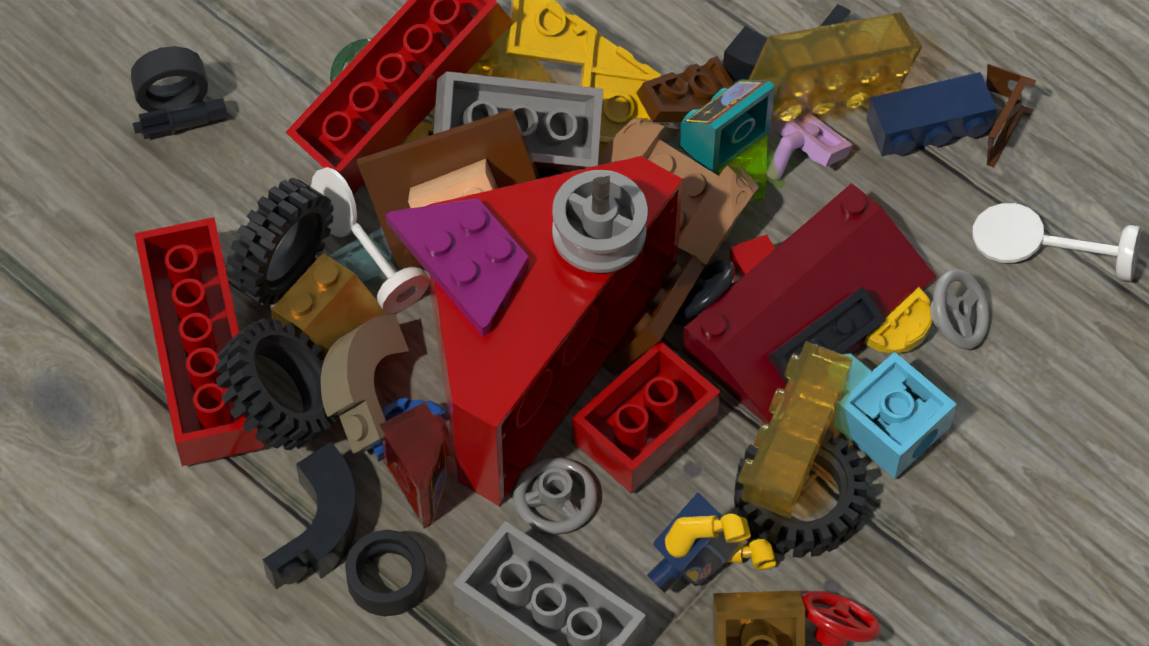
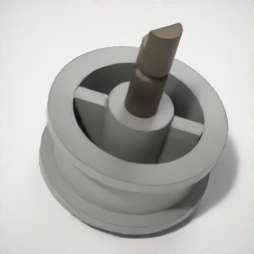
(599, 221)

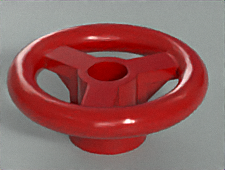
(837, 624)

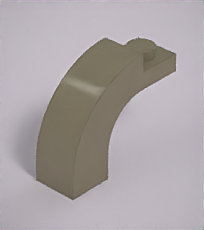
(349, 378)

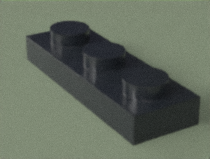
(833, 330)

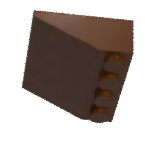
(397, 169)

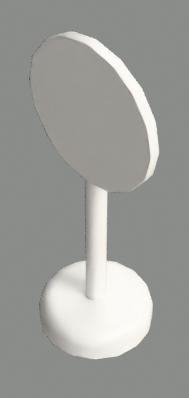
(1016, 232)
(401, 287)

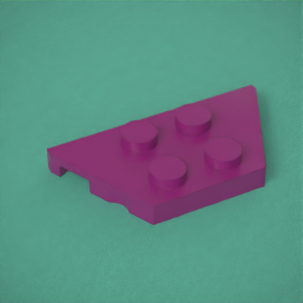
(464, 254)

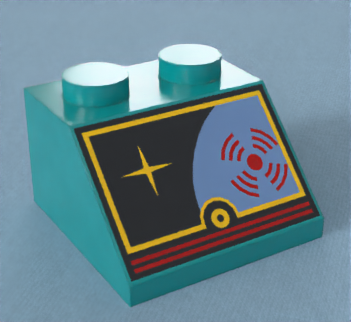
(728, 123)

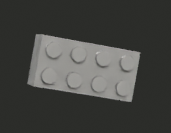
(555, 119)
(540, 598)

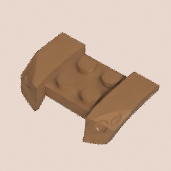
(708, 200)

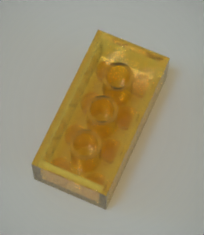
(836, 64)

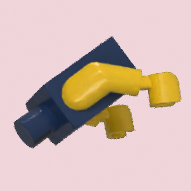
(702, 541)

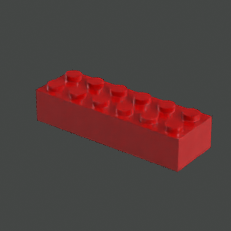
(395, 81)
(191, 324)

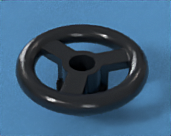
(707, 290)

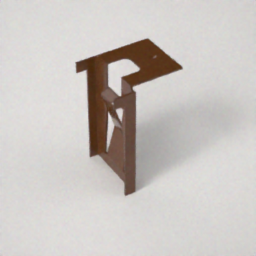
(997, 82)

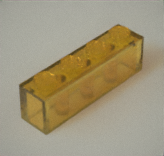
(796, 429)

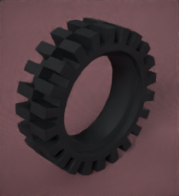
(290, 211)
(253, 399)
(822, 531)

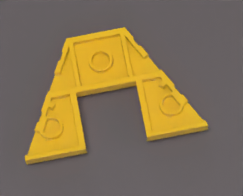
(552, 34)

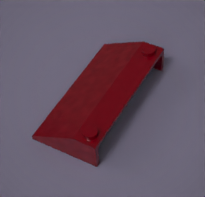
(815, 268)

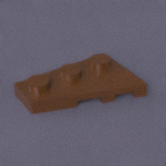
(675, 95)
(656, 315)

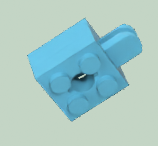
(902, 398)

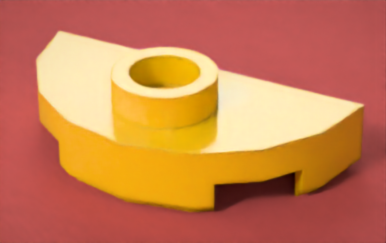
(904, 326)

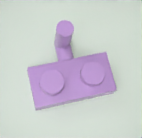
(811, 136)

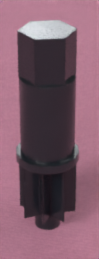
(178, 118)

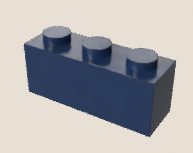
(931, 114)

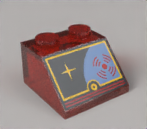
(417, 458)

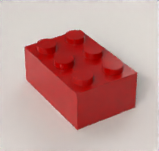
(645, 416)

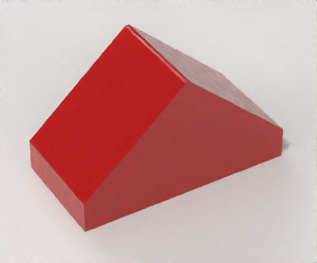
(551, 335)

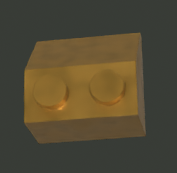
(326, 304)
(759, 619)

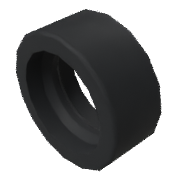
(167, 63)
(381, 543)

